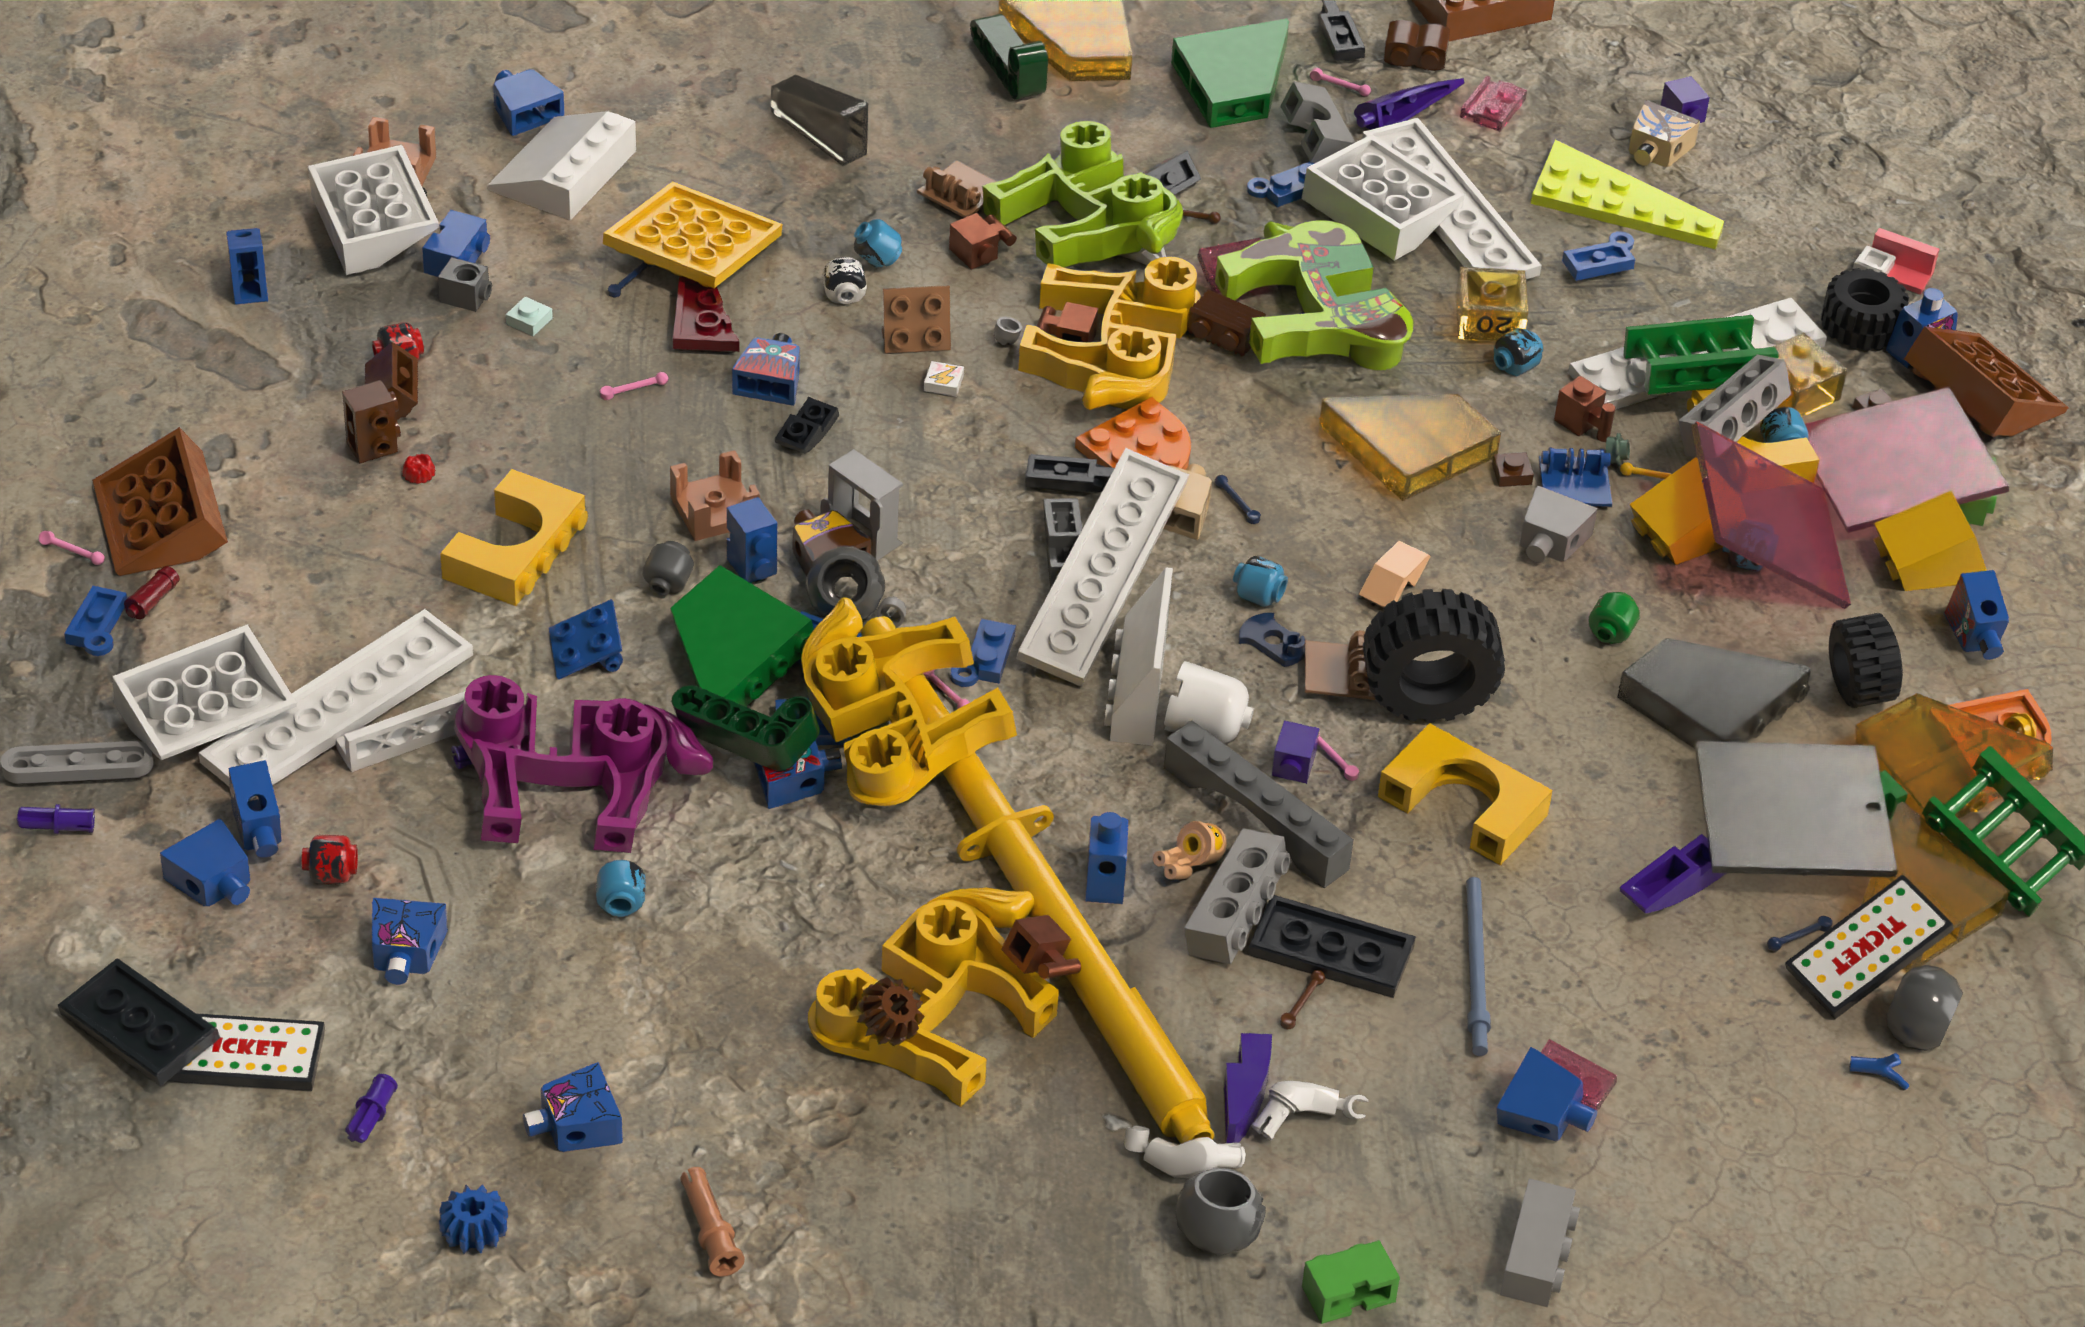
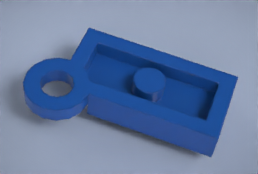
(1282, 187)
(1601, 258)
(96, 620)
(989, 654)

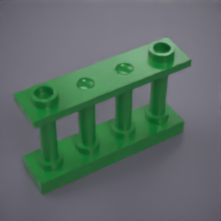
(1681, 338)
(2020, 798)

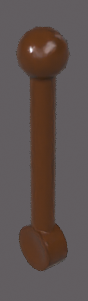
(1213, 217)
(1288, 1020)

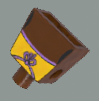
(822, 533)

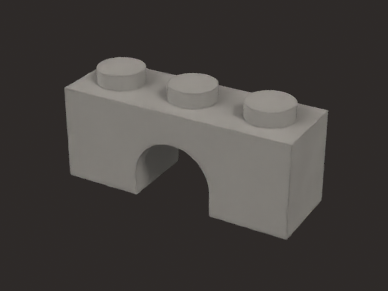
(1315, 111)

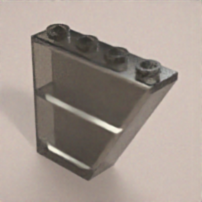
(1711, 691)

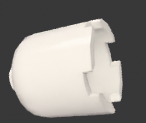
(1211, 701)

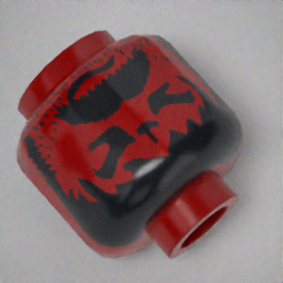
(402, 335)
(330, 859)

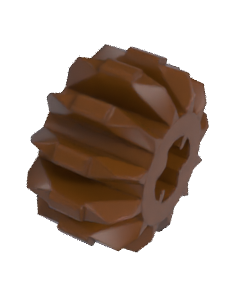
(889, 1011)

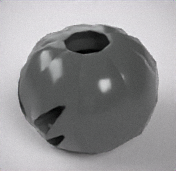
(845, 562)
(1923, 1007)
(1220, 1211)

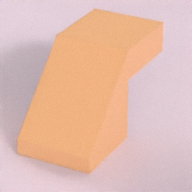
(1392, 572)

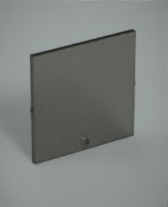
(1794, 809)

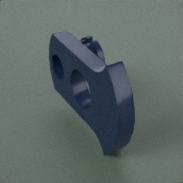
(1264, 625)

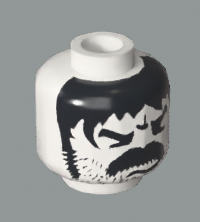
(844, 278)

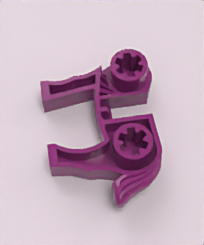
(610, 746)

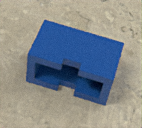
(461, 238)
(752, 540)

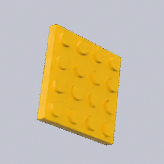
(692, 234)

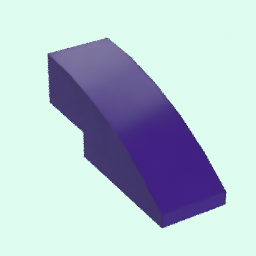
(1672, 877)
(1246, 1084)

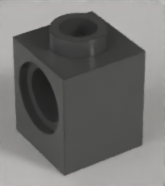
(464, 284)

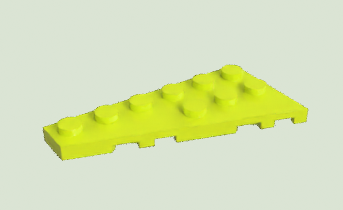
(1602, 193)

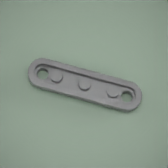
(76, 762)

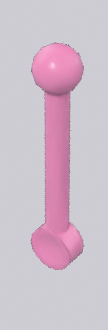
(1317, 74)
(608, 392)
(48, 538)
(960, 702)
(1350, 771)

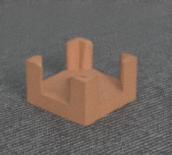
(420, 155)
(706, 500)

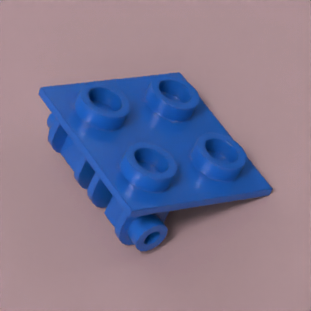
(1577, 476)
(587, 640)

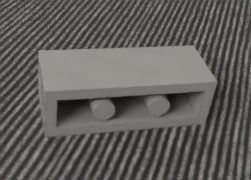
(1540, 1243)

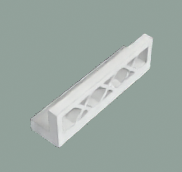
(400, 733)

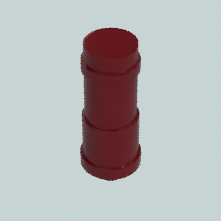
(148, 595)

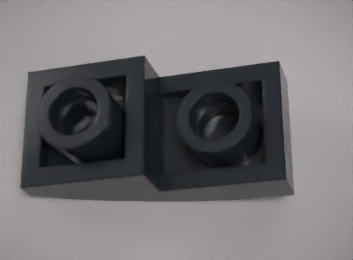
(808, 427)

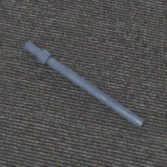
(1478, 1018)

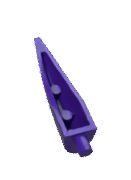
(1402, 104)

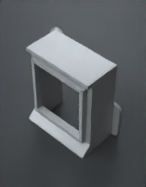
(858, 474)

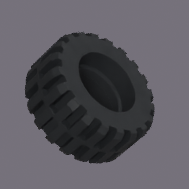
(1426, 625)

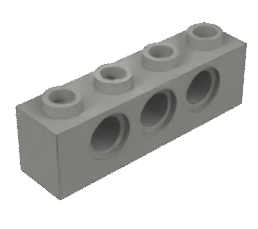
(1739, 401)
(1236, 896)

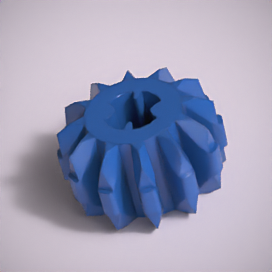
(473, 1219)

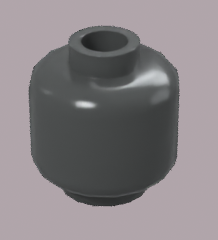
(668, 568)

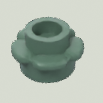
(1618, 449)

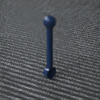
(614, 290)
(1253, 516)
(1823, 924)

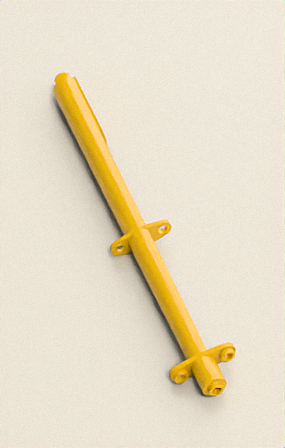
(1116, 1009)

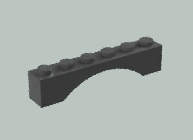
(1310, 839)

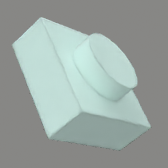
(529, 316)

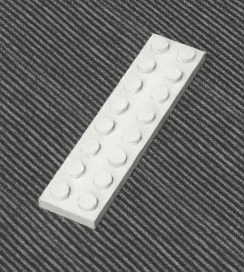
(1474, 227)
(1625, 378)
(1102, 567)
(343, 699)

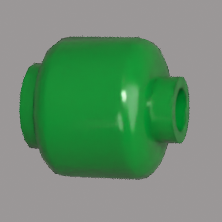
(1614, 617)

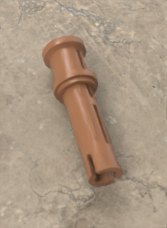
(715, 1233)

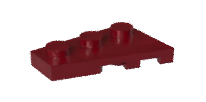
(702, 319)

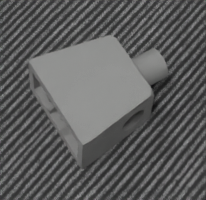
(1556, 525)

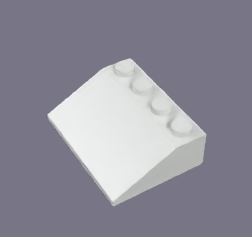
(568, 162)
(1380, 195)
(371, 206)
(1139, 666)
(201, 693)

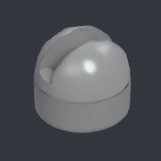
(1007, 330)
(899, 612)

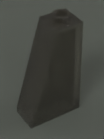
(823, 116)

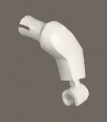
(1298, 1097)
(1186, 1158)

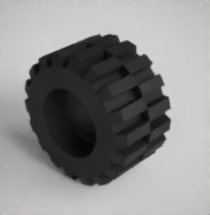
(1862, 308)
(1865, 660)

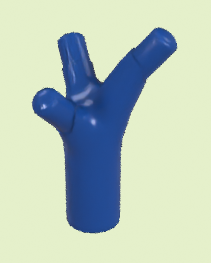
(1879, 1066)

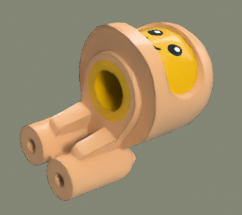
(1195, 846)

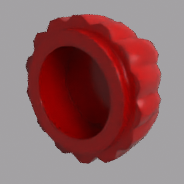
(418, 468)

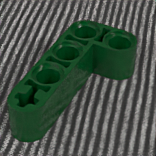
(1017, 65)
(766, 740)

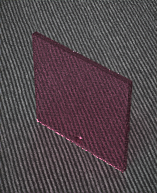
(1901, 456)
(1770, 515)

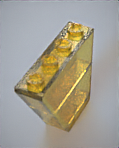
(1080, 36)
(1411, 438)
(1935, 745)
(1945, 877)

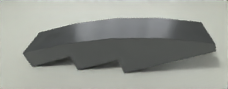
(1061, 531)

